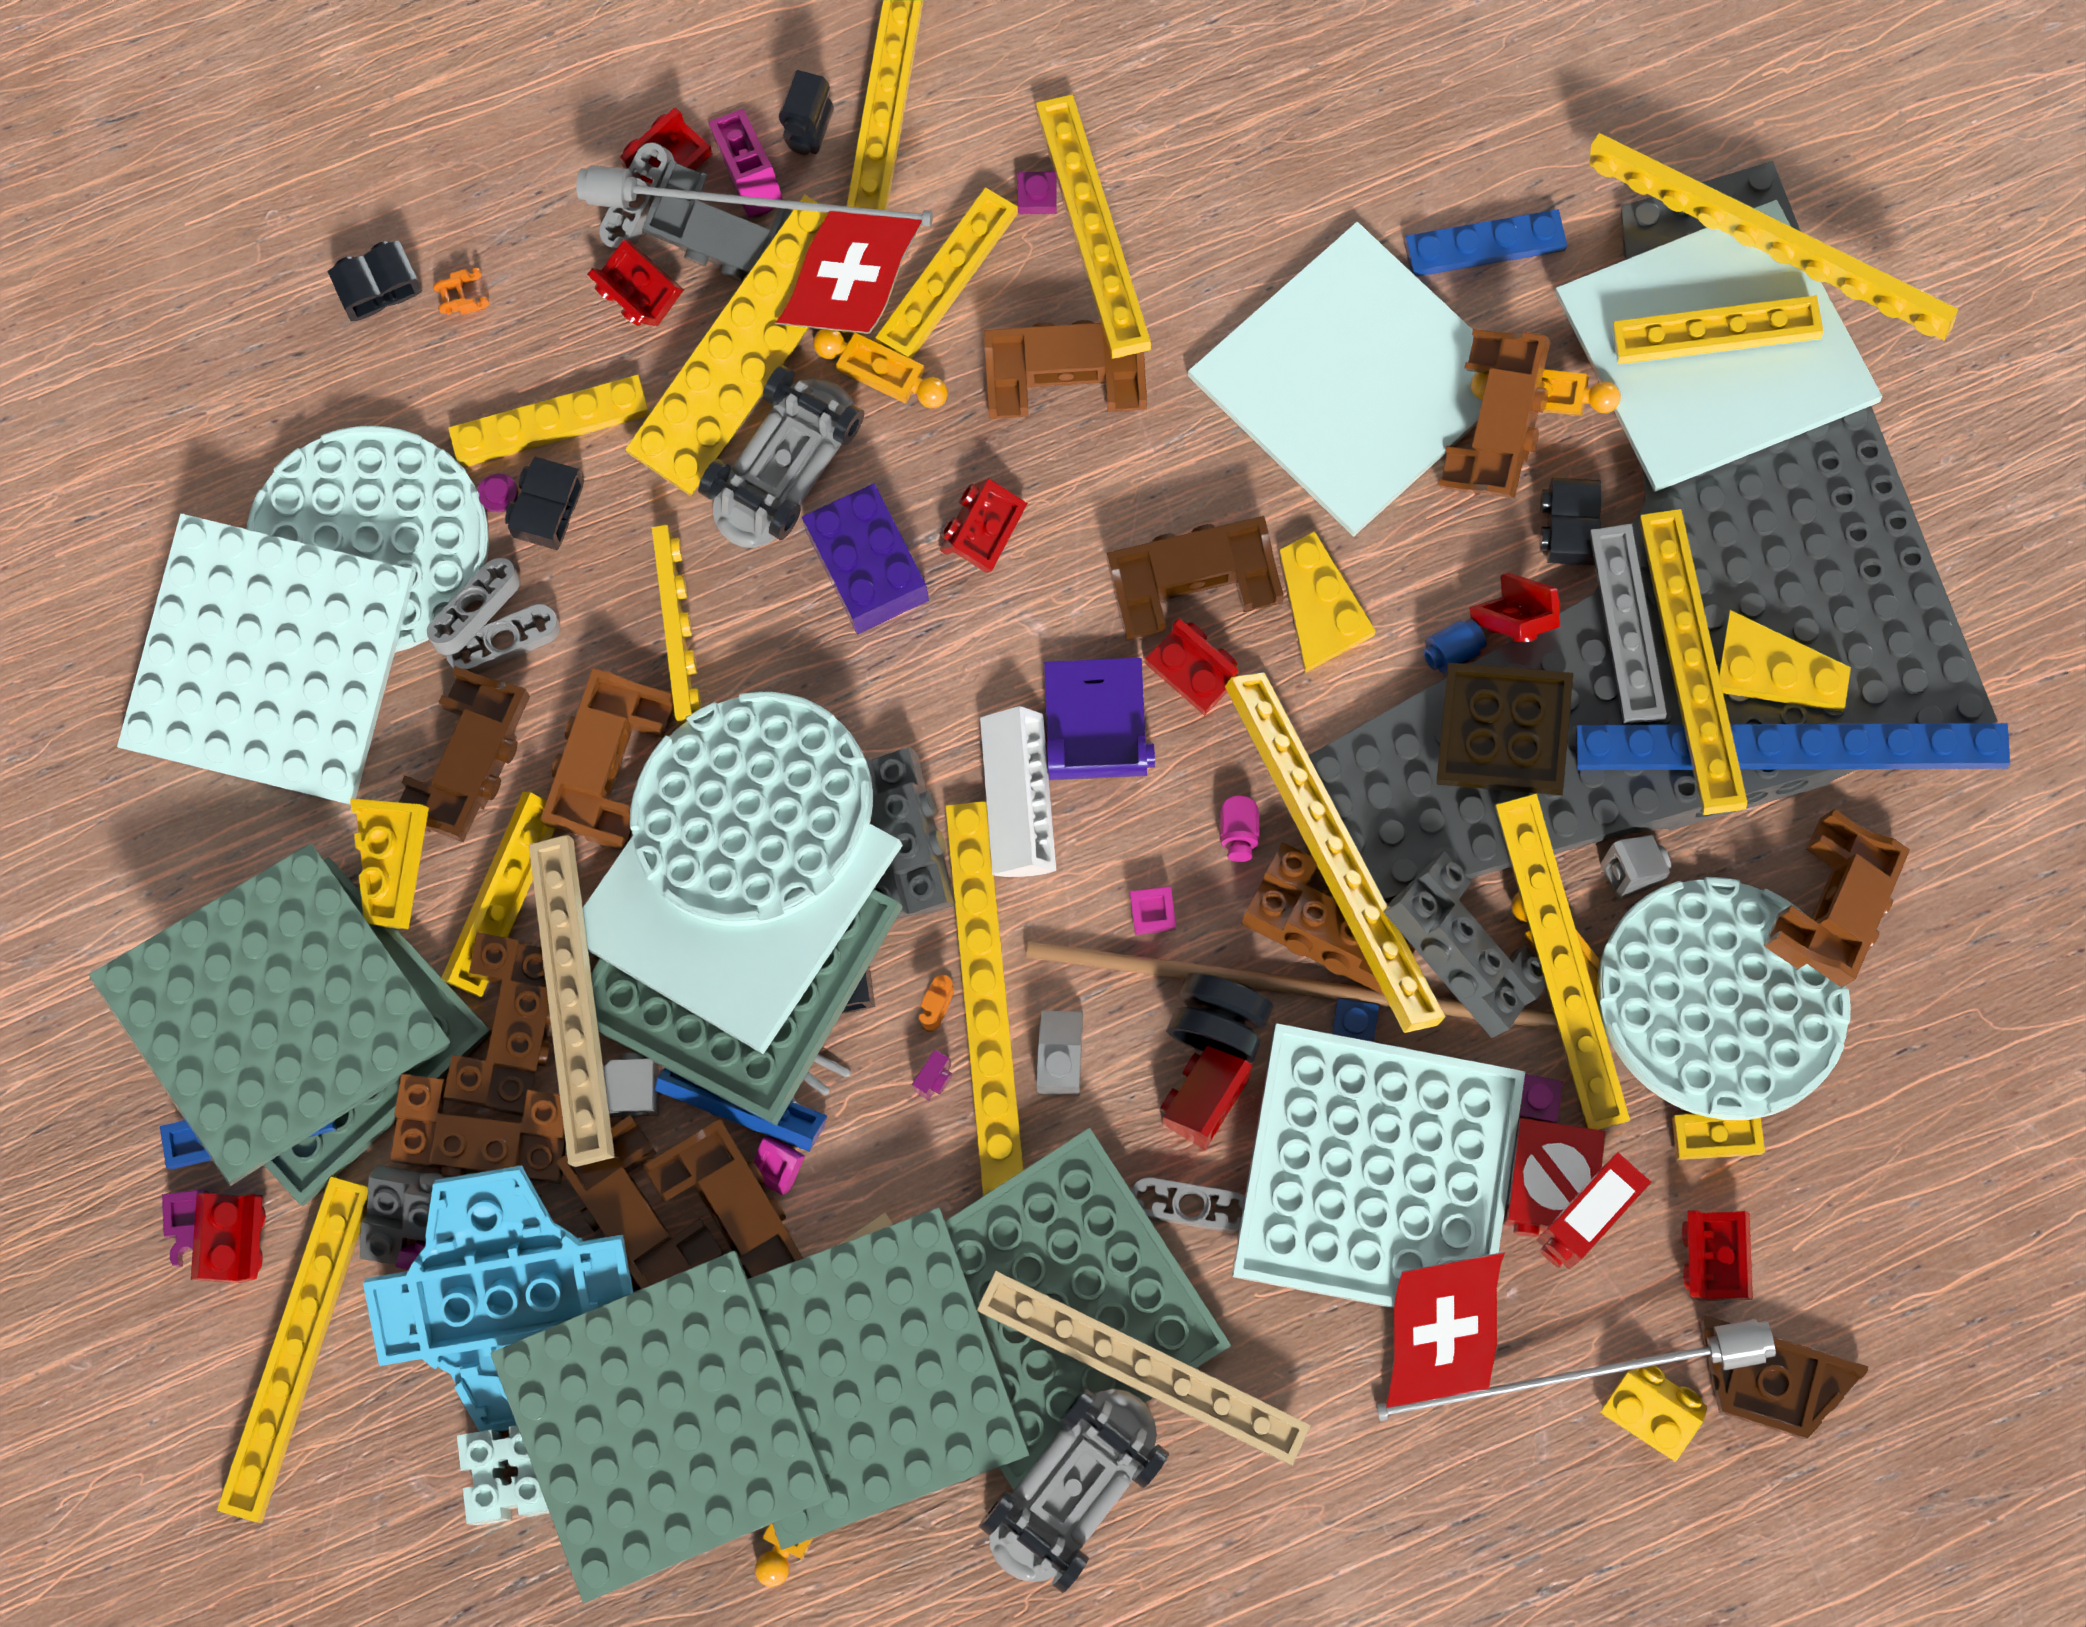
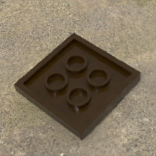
(1505, 729)

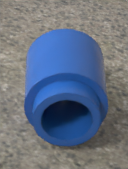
(1454, 644)

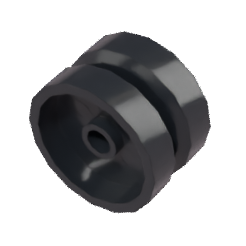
(1219, 1016)

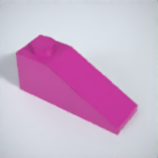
(745, 160)

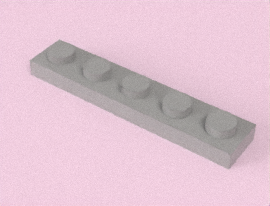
(1628, 625)

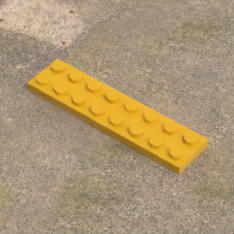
(729, 364)

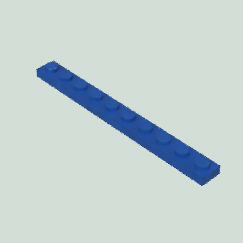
(1803, 746)

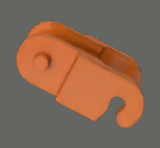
(457, 281)
(936, 1002)

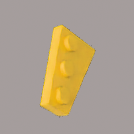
(1321, 603)
(1779, 669)
(390, 851)

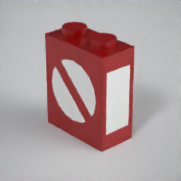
(1548, 1171)
(1592, 1212)

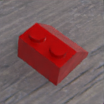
(1206, 1095)

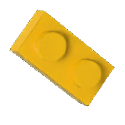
(1714, 1138)

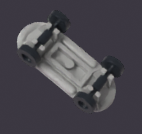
(782, 461)
(1074, 1486)

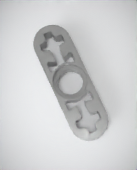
(638, 166)
(496, 577)
(526, 618)
(1161, 1190)

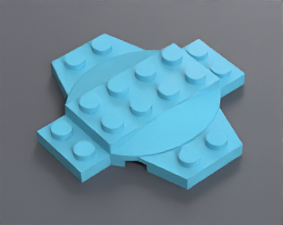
(486, 1280)

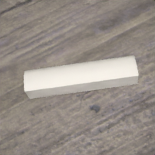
(1017, 793)

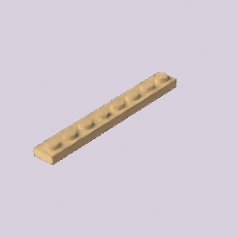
(571, 1002)
(1144, 1368)

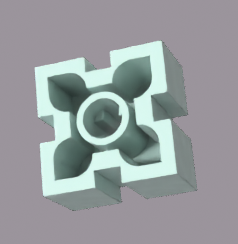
(492, 1497)

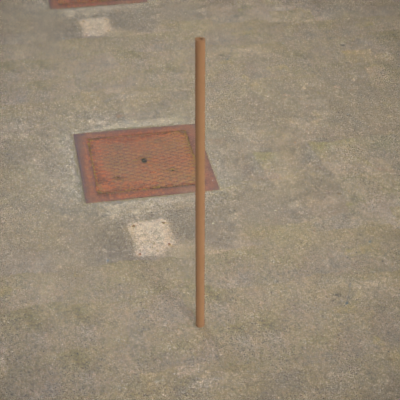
(1253, 979)

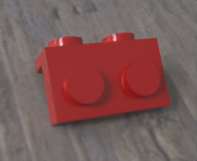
(676, 136)
(636, 285)
(1522, 611)
(1718, 1255)

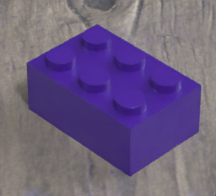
(865, 558)

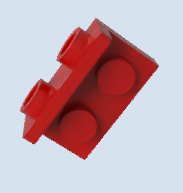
(983, 524)
(1193, 666)
(227, 1237)

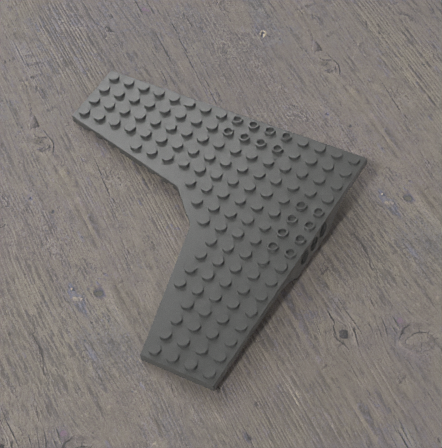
(1791, 537)

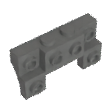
(705, 230)
(906, 812)
(1461, 950)
(395, 1211)

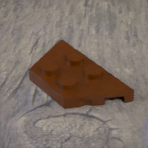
(1787, 1391)

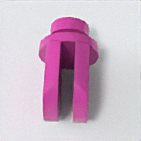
(1239, 827)

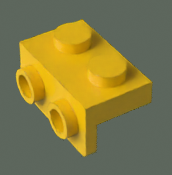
(1656, 1410)

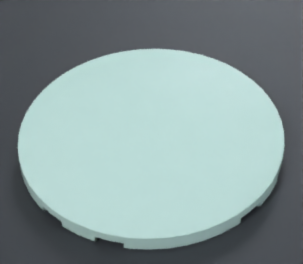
(385, 501)
(751, 809)
(1712, 1010)

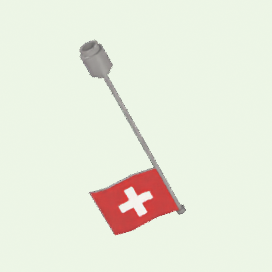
(845, 268)
(1450, 1339)

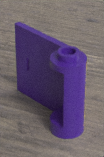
(1096, 719)

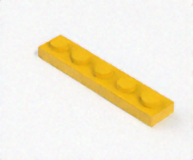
(947, 274)
(1717, 329)
(549, 421)
(676, 623)
(501, 890)

